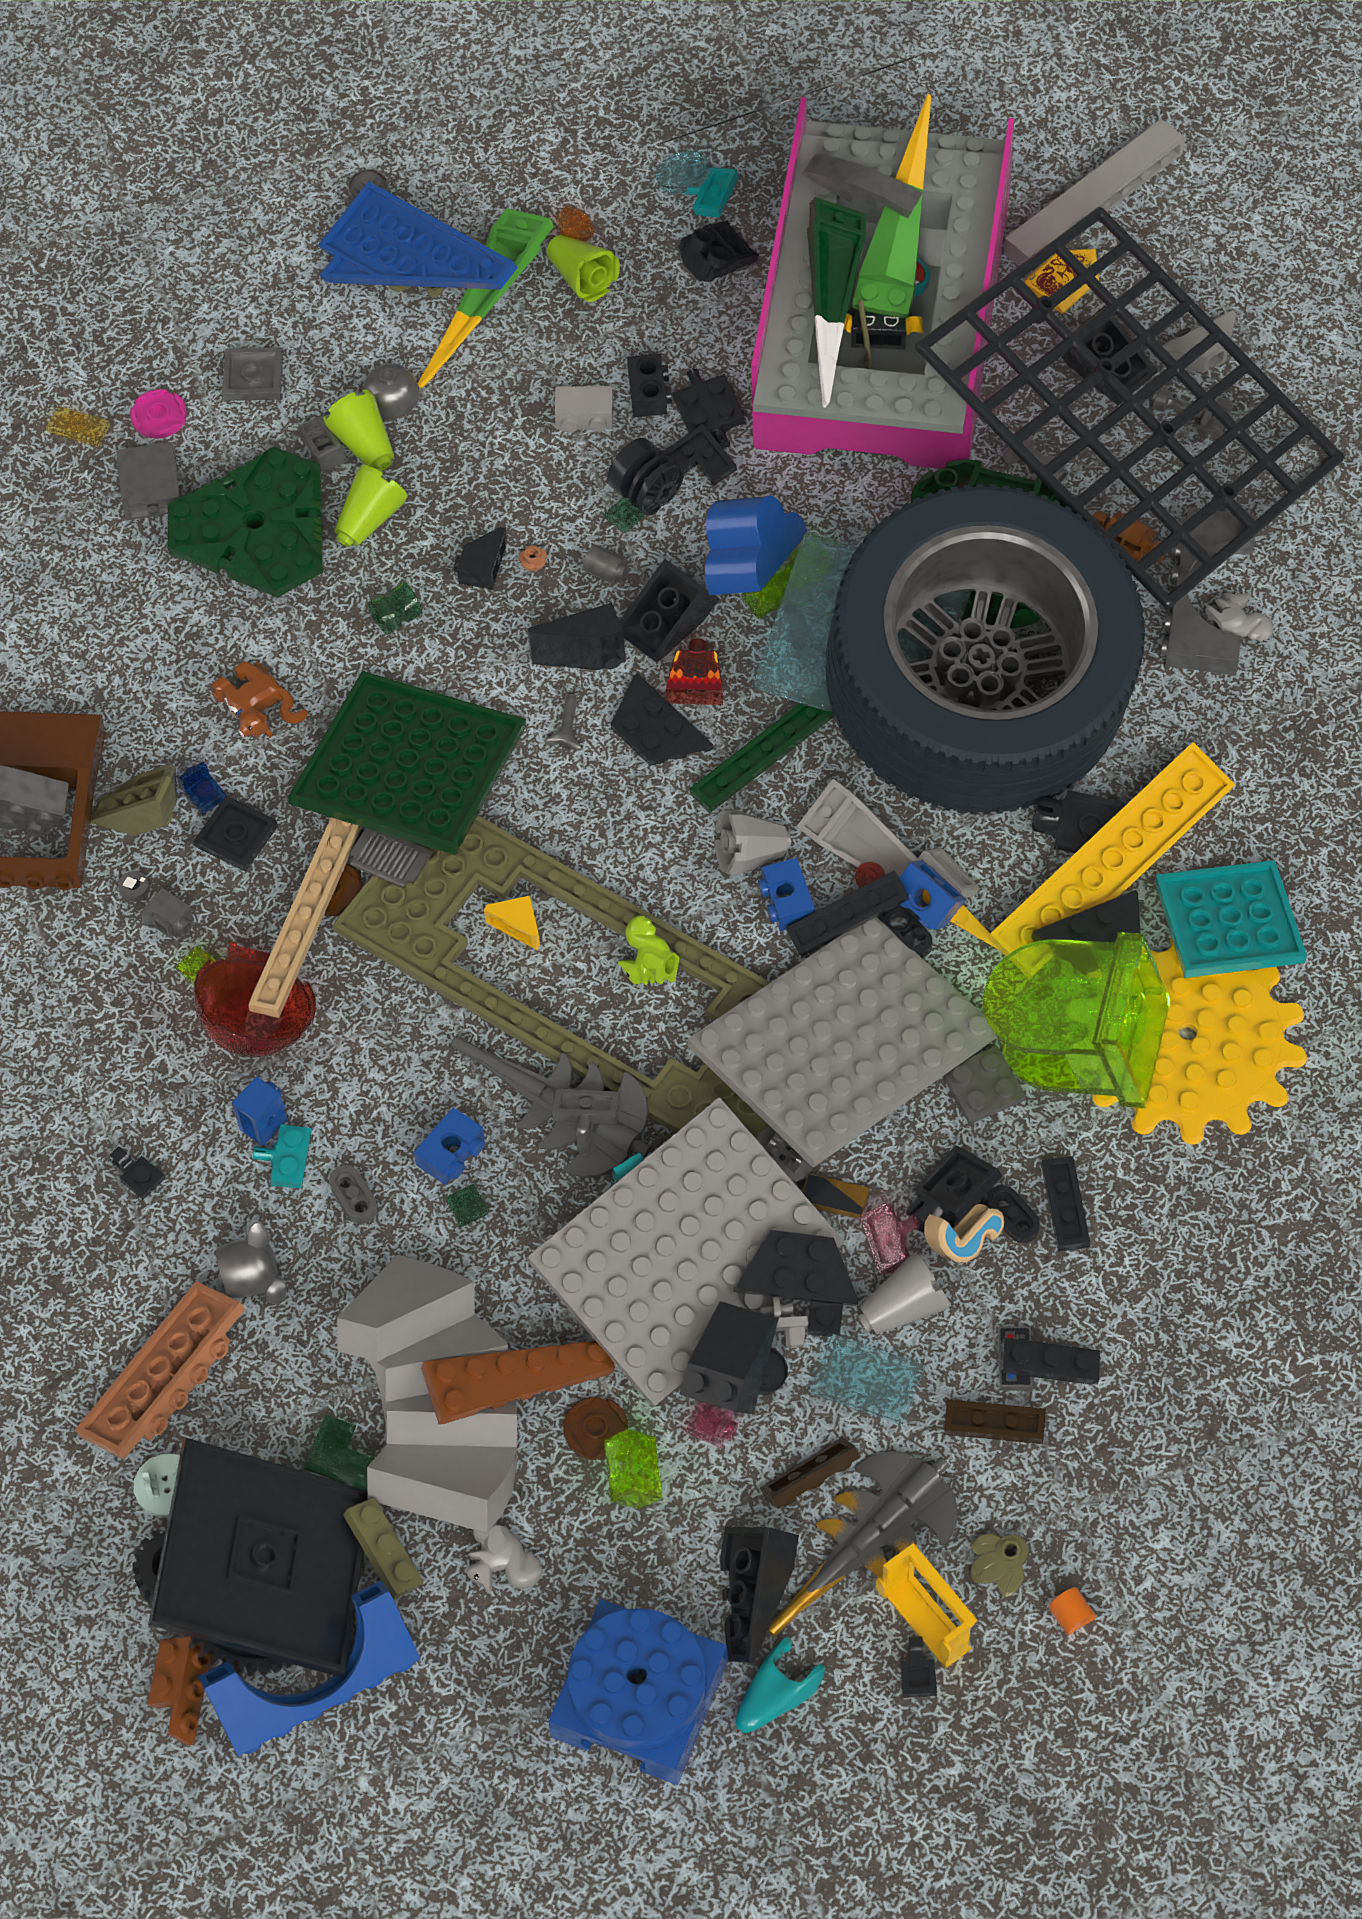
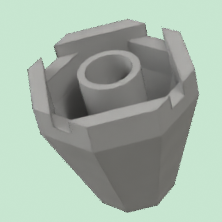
(748, 841)

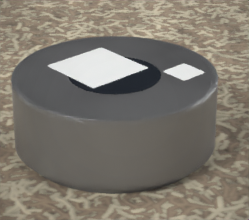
(133, 886)

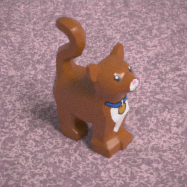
(253, 697)

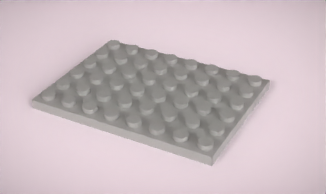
(842, 1040)
(672, 1244)

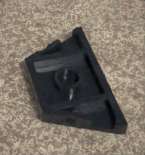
(655, 726)
(1096, 923)
(798, 1269)

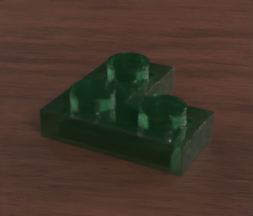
(333, 1458)

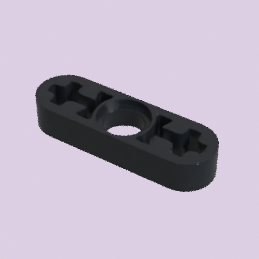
(919, 931)

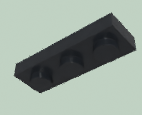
(1065, 1203)
(1050, 1361)

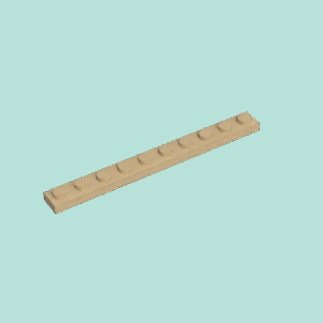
(304, 918)

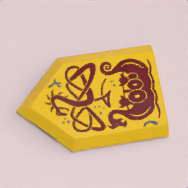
(1056, 273)

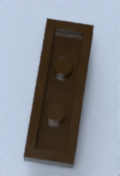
(994, 1421)
(810, 1473)

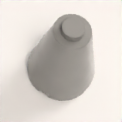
(903, 1298)

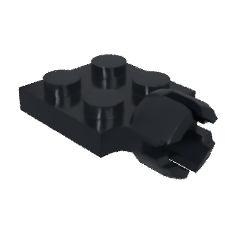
(1074, 818)
(953, 1187)

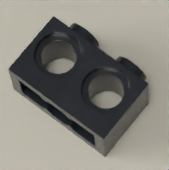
(647, 385)

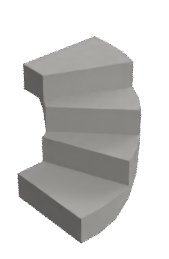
(447, 1470)

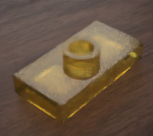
(78, 426)

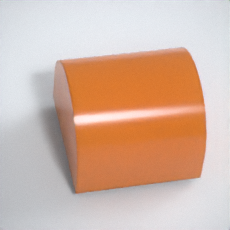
(1071, 1610)

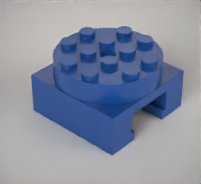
(642, 1720)

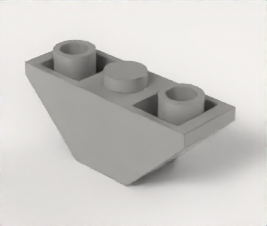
(1214, 356)

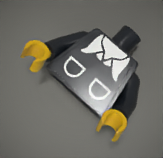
(883, 329)

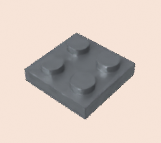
(252, 373)
(984, 1085)

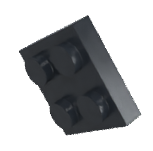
(235, 833)

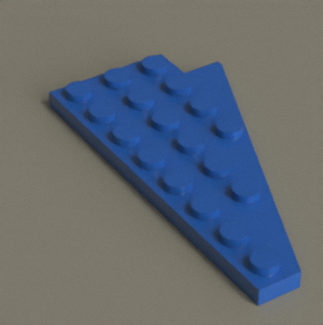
(400, 245)

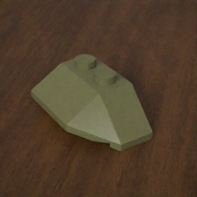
(139, 803)

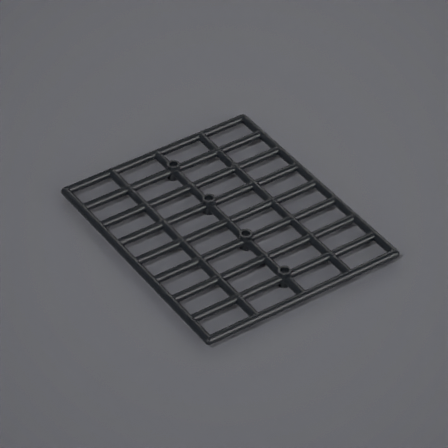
(1101, 374)

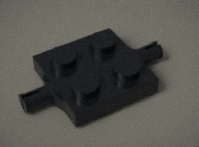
(709, 404)

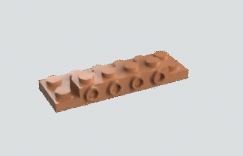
(163, 1372)

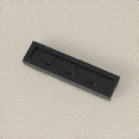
(848, 913)

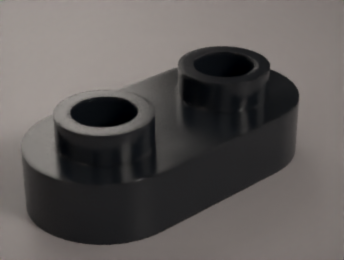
(1015, 1214)

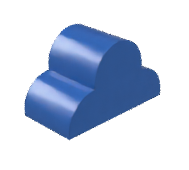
(748, 543)

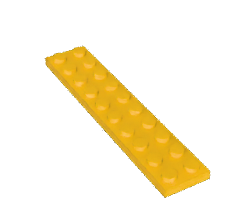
(1121, 847)

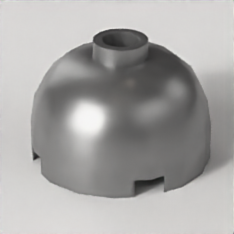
(393, 390)

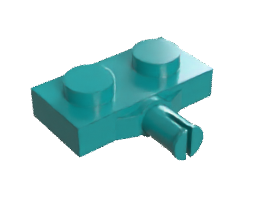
(714, 192)
(287, 1156)

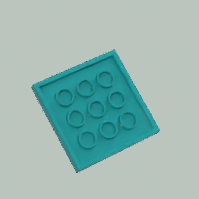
(1230, 919)

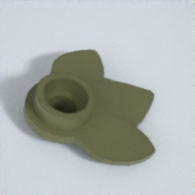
(995, 1565)

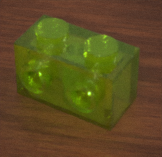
(633, 1469)

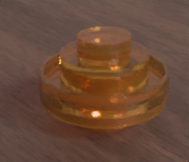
(575, 224)

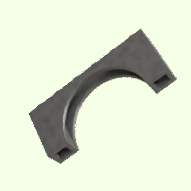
(1192, 640)

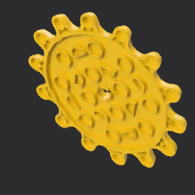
(1228, 1060)

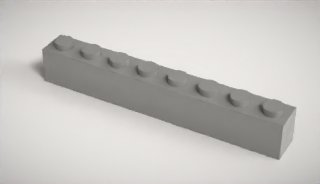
(1100, 187)

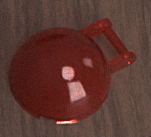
(222, 1006)

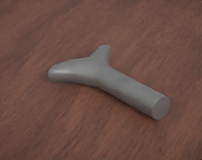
(565, 734)

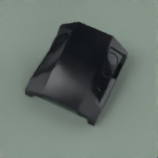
(715, 251)

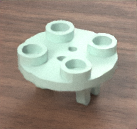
(151, 1488)

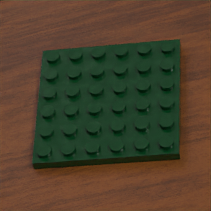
(407, 762)

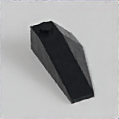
(759, 1571)

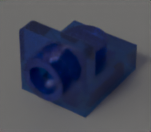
(201, 788)

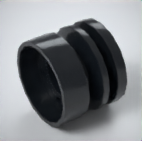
(645, 476)

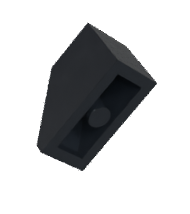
(481, 559)

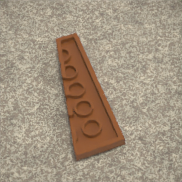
(490, 1380)

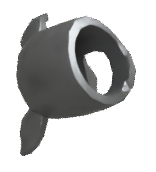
(251, 1267)

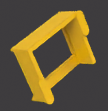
(921, 1610)

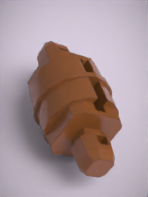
(1135, 539)

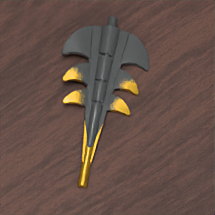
(909, 1495)

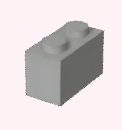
(584, 408)

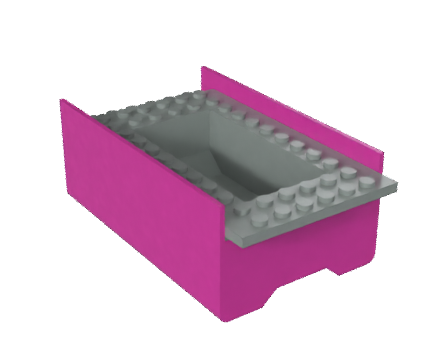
(901, 401)

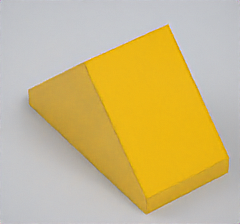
(515, 919)

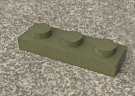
(383, 1548)

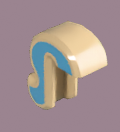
(967, 1236)

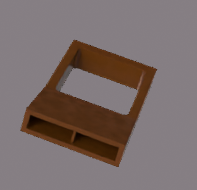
(62, 749)

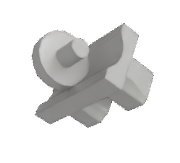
(792, 1326)

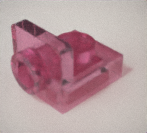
(712, 1425)

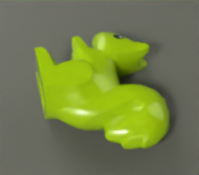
(654, 956)

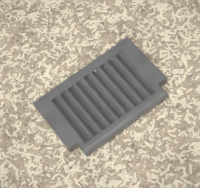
(389, 857)

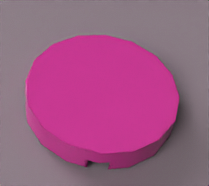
(156, 421)

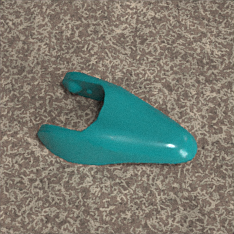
(773, 1693)

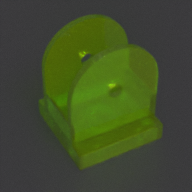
(1080, 1016)

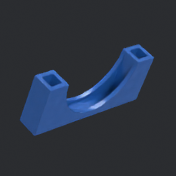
(378, 1651)

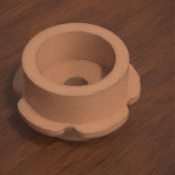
(532, 564)

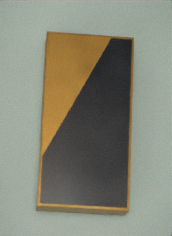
(836, 1196)

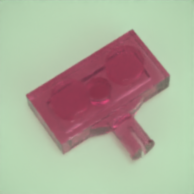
(887, 1236)

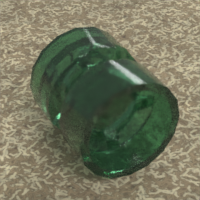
(396, 607)

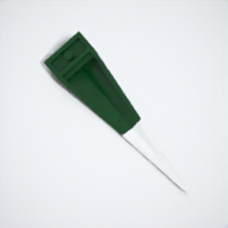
(835, 249)

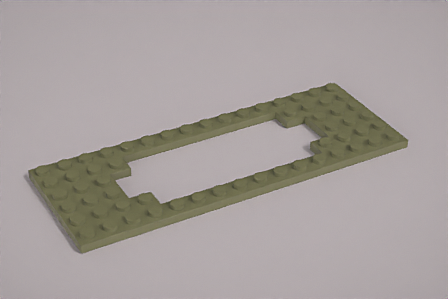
(412, 934)

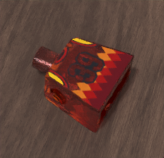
(695, 676)

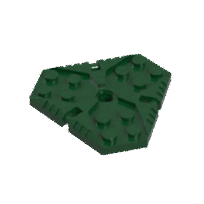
(262, 522)

